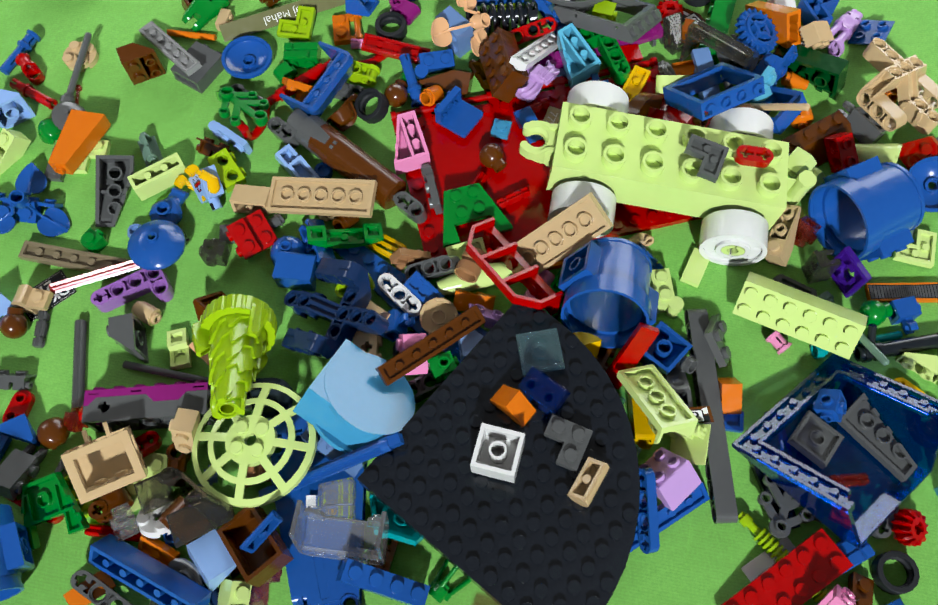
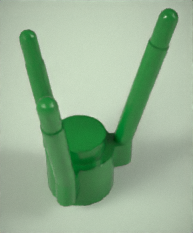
(440, 589)

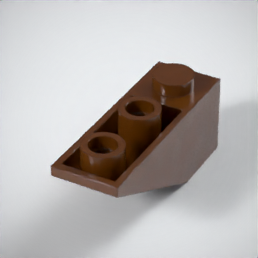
(448, 80)

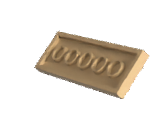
(322, 196)
(564, 233)

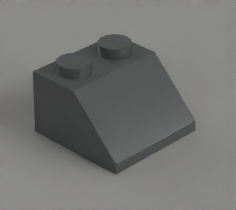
(129, 334)

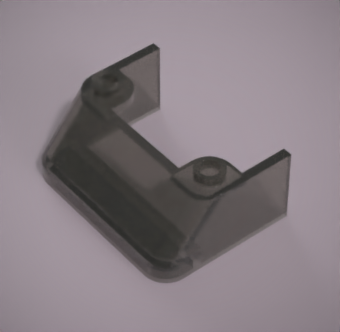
(721, 42)
(201, 511)

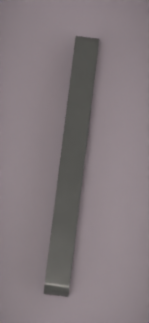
(707, 393)

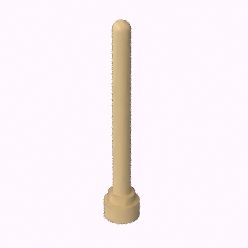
(778, 106)

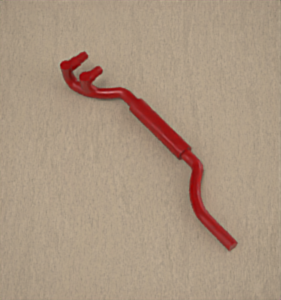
(307, 77)

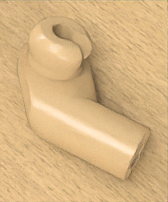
(642, 238)

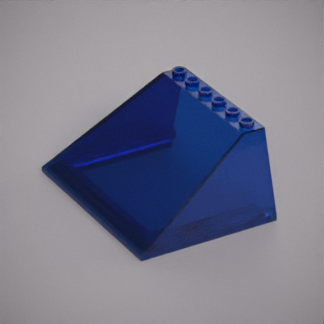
(854, 510)

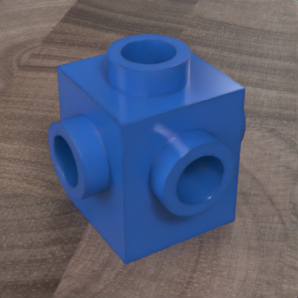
(830, 405)

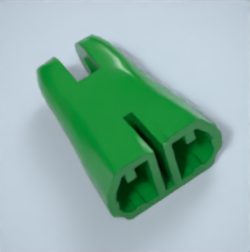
(203, 12)

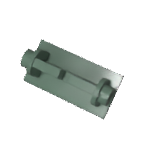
(149, 149)

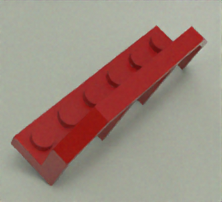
(521, 270)

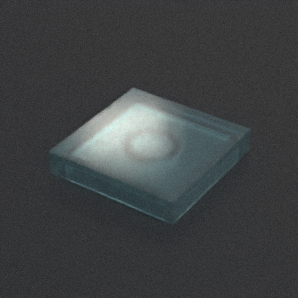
(540, 350)

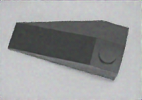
(111, 187)

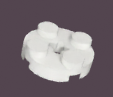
(148, 525)

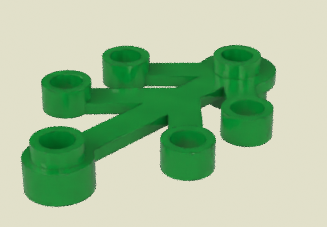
(228, 95)

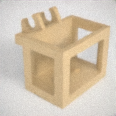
(104, 463)

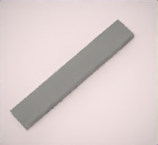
(170, 48)

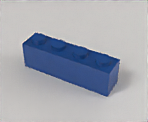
(382, 582)

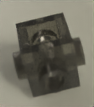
(214, 252)

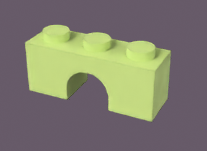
(802, 160)

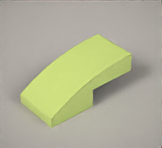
(179, 350)

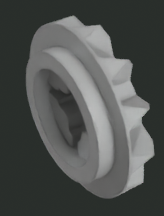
(665, 68)

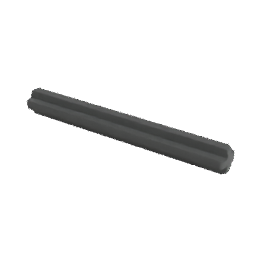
(79, 363)

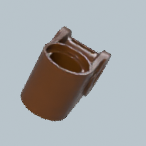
(107, 503)

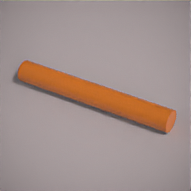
(194, 35)

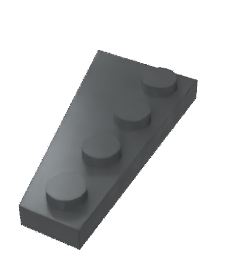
(867, 429)

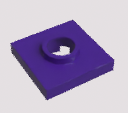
(842, 278)

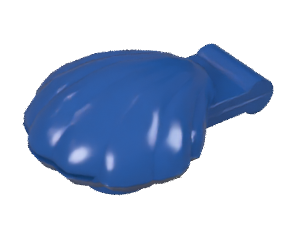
(170, 207)

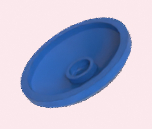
(247, 57)
(924, 173)
(156, 252)

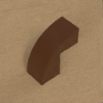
(643, 101)

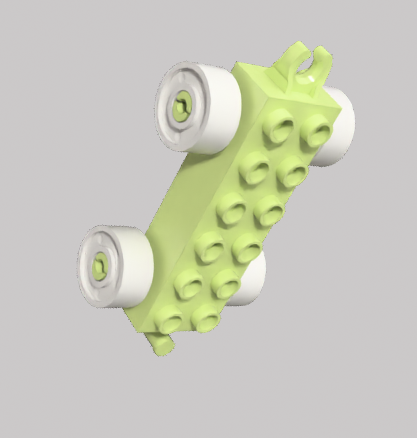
(644, 165)

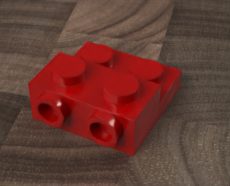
(251, 234)

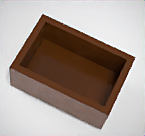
(266, 560)

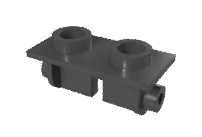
(20, 380)

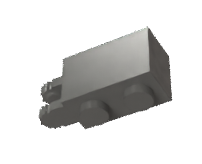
(863, 126)
(19, 470)

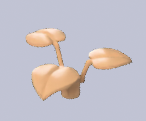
(441, 32)

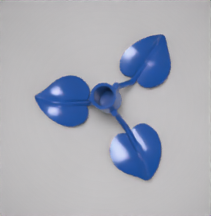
(34, 181)

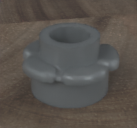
(688, 364)

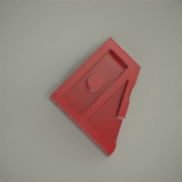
(917, 150)

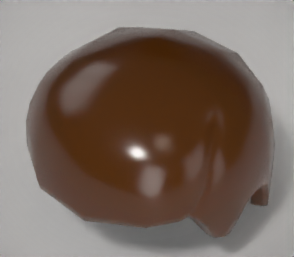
(52, 433)

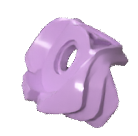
(537, 78)

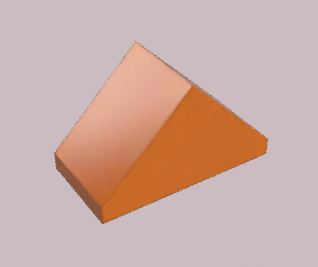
(730, 395)
(513, 404)

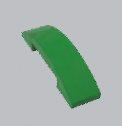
(344, 238)

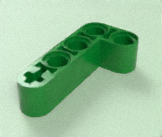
(611, 55)

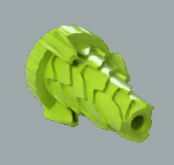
(236, 337)

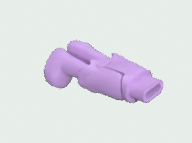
(845, 27)

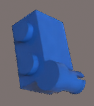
(434, 62)

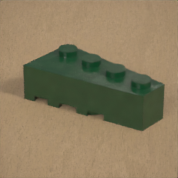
(821, 69)

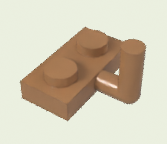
(405, 257)

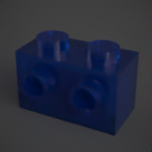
(543, 390)

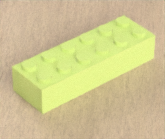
(800, 315)

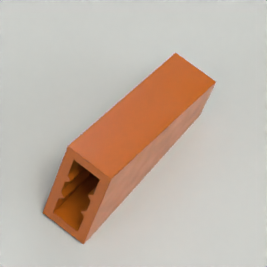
(785, 19)
(77, 140)

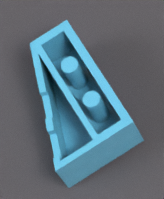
(576, 55)

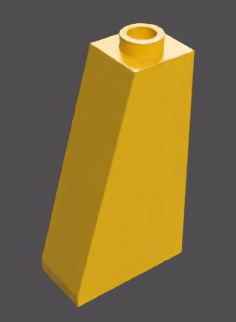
(642, 433)

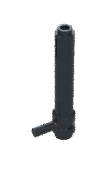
(895, 347)

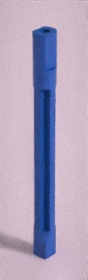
(344, 462)

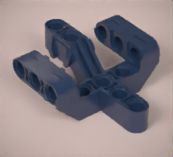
(344, 317)

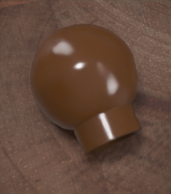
(397, 93)
(492, 156)
(14, 323)

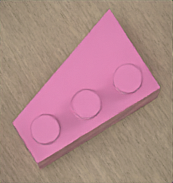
(410, 144)

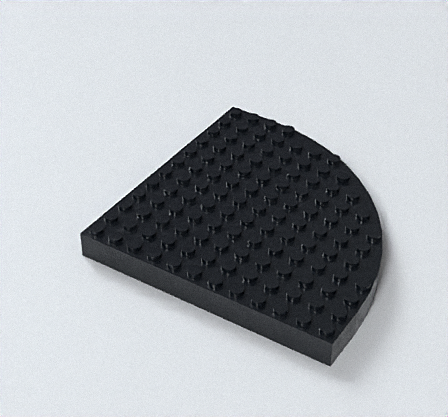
(524, 536)

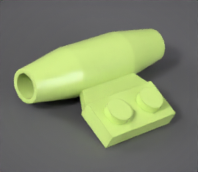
(451, 283)

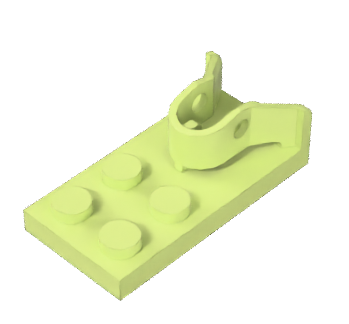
(658, 401)

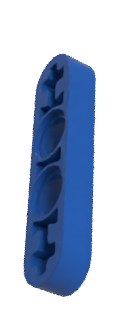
(648, 534)

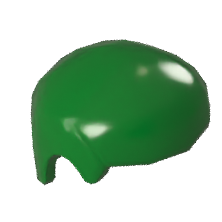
(48, 131)

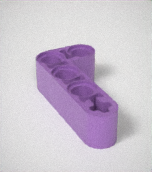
(108, 297)

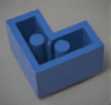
(817, 10)

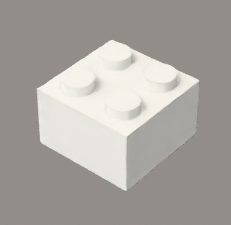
(497, 452)

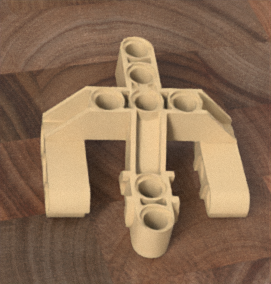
(909, 77)

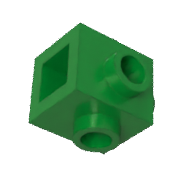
(442, 365)

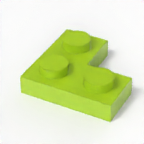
(299, 29)

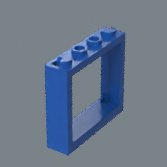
(680, 93)

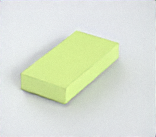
(694, 269)

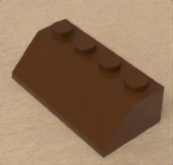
(812, 136)

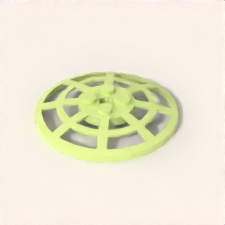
(255, 454)

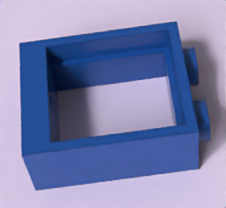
(784, 118)

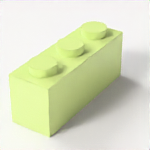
(157, 176)

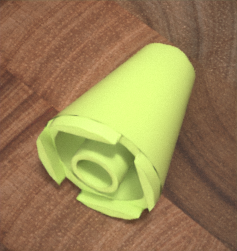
(886, 152)

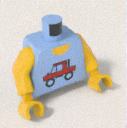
(204, 183)

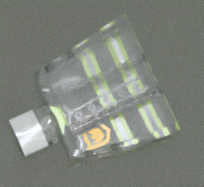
(335, 498)

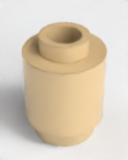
(146, 313)

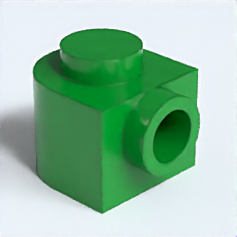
(284, 70)
(94, 240)

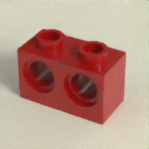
(841, 151)

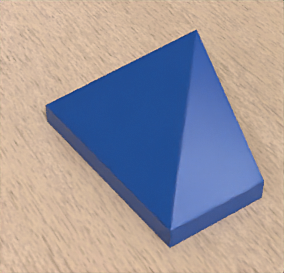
(20, 429)

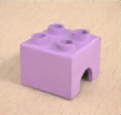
(673, 476)

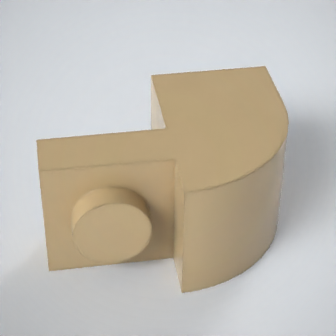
(32, 299)

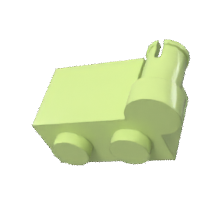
(667, 300)

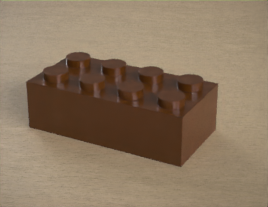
(500, 74)

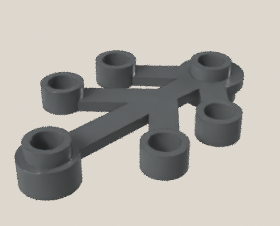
(785, 505)

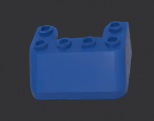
(328, 85)

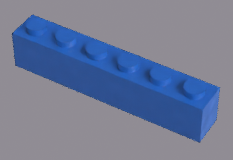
(145, 574)

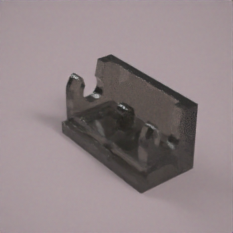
(673, 33)
(819, 267)

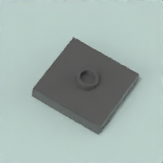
(815, 439)

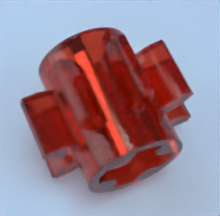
(72, 420)

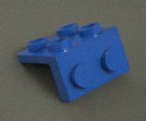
(457, 114)

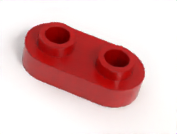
(19, 407)

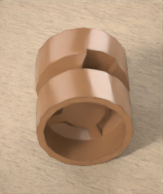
(467, 268)

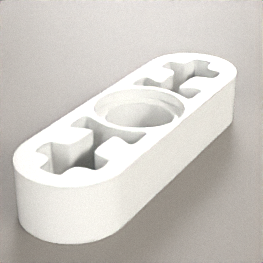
(397, 286)

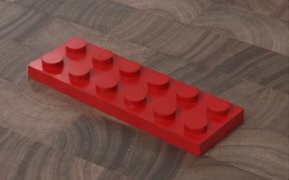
(796, 575)

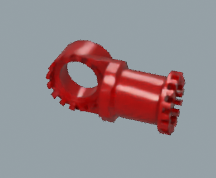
(29, 68)

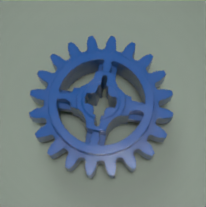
(756, 30)

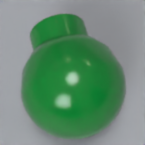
(876, 311)

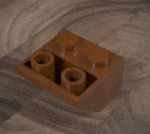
(140, 62)

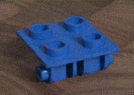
(871, 29)

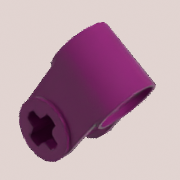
(406, 8)

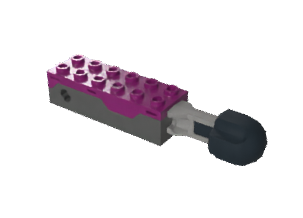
(156, 405)

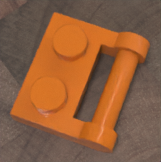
(341, 28)

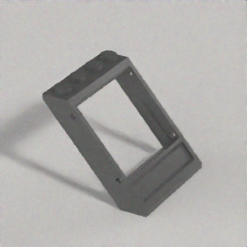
(630, 31)

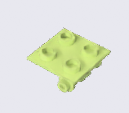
(693, 447)

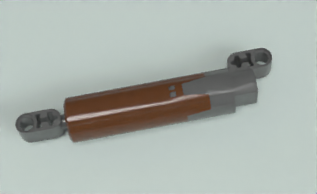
(346, 159)

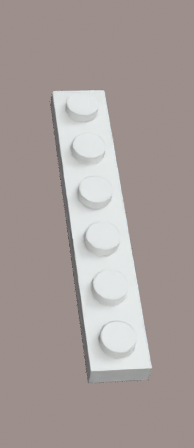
(534, 52)

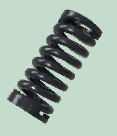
(510, 13)

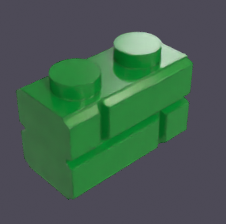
(302, 54)

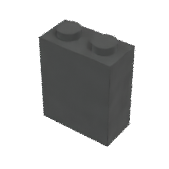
(210, 68)

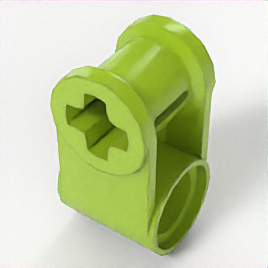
(363, 74)

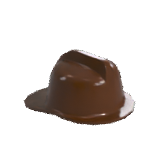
(345, 115)

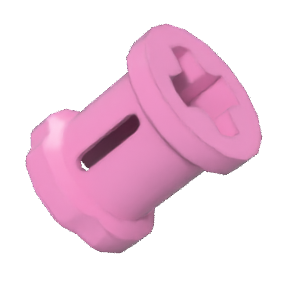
(778, 342)

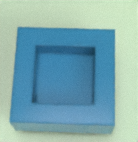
(501, 129)

